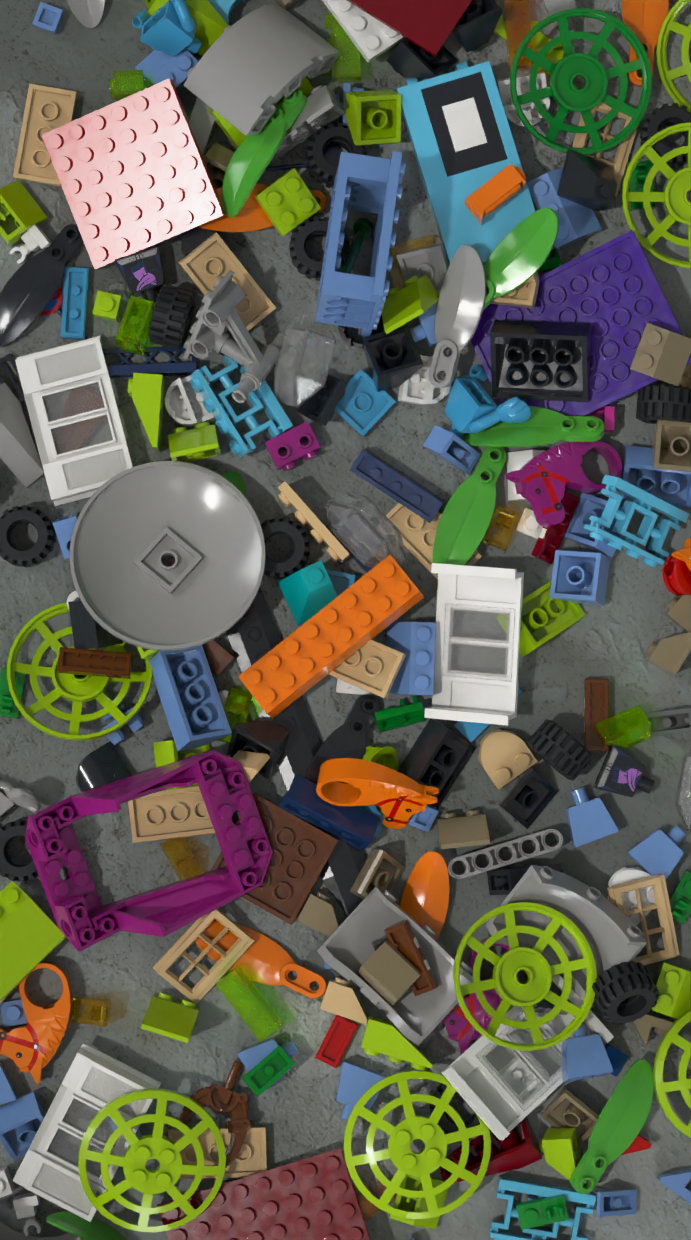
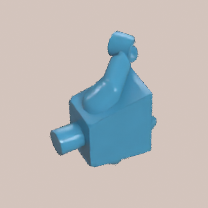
(168, 28)
(474, 410)

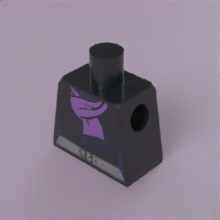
(143, 272)
(622, 774)

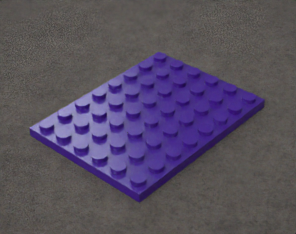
(614, 294)

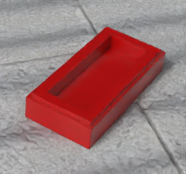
(336, 1041)

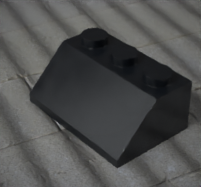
(437, 758)

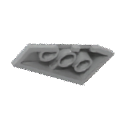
(320, 110)
(16, 442)

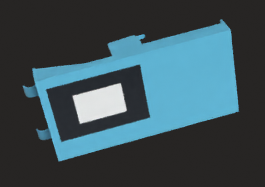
(458, 147)

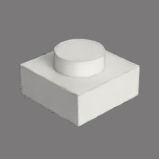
(529, 525)

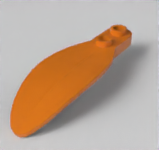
(645, 21)
(251, 215)
(428, 891)
(265, 961)

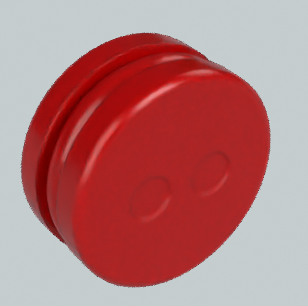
(677, 576)

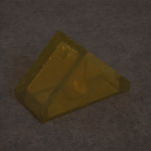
(501, 527)
(182, 858)
(91, 1011)

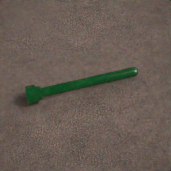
(361, 230)

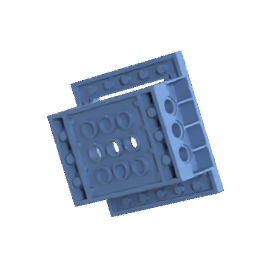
(365, 186)

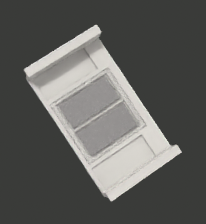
(74, 418)
(476, 643)
(511, 1083)
(52, 1158)

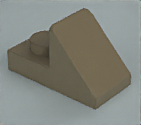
(645, 1023)

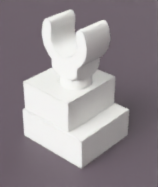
(34, 240)
(26, 1208)

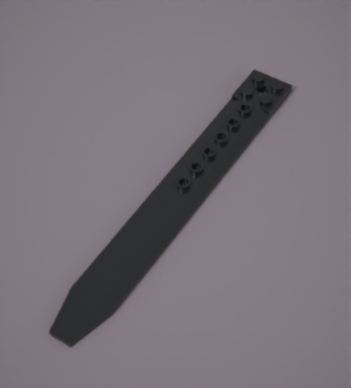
(251, 640)

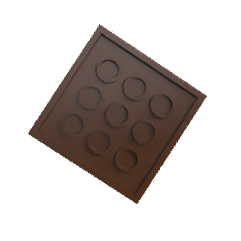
(296, 860)

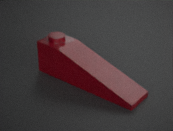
(512, 1153)

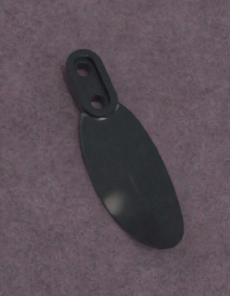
(35, 285)
(345, 741)

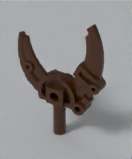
(226, 1101)

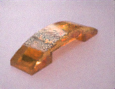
(517, 26)

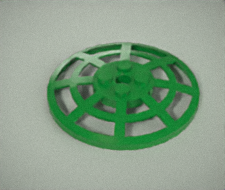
(594, 79)

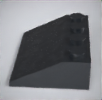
(540, 360)

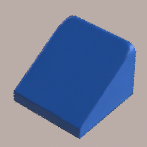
(616, 1058)

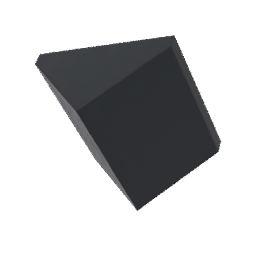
(86, 631)
(528, 798)

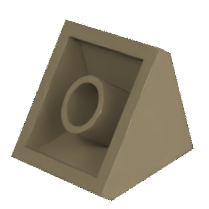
(672, 446)
(378, 871)
(389, 973)
(571, 1112)

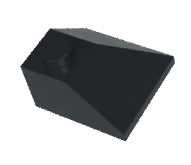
(477, 24)
(415, 62)
(587, 182)
(391, 357)
(260, 738)

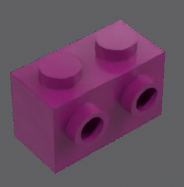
(292, 446)

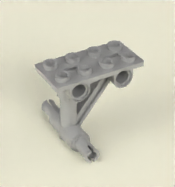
(211, 334)

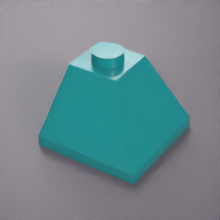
(308, 591)

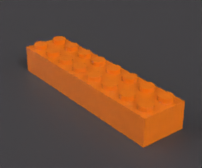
(331, 636)

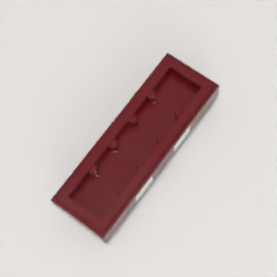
(551, 537)

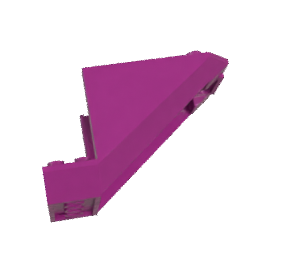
(164, 908)

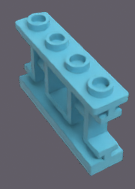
(226, 417)
(643, 504)
(542, 1191)

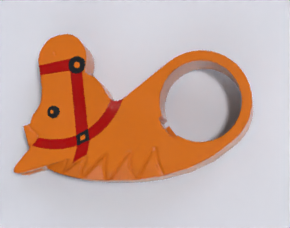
(373, 785)
(39, 1040)

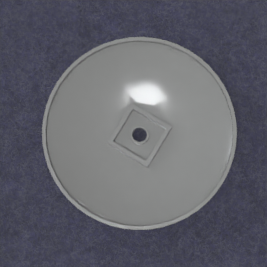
(160, 513)

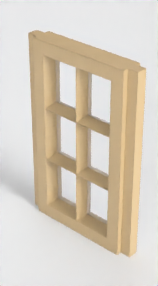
(623, 150)
(664, 914)
(220, 967)

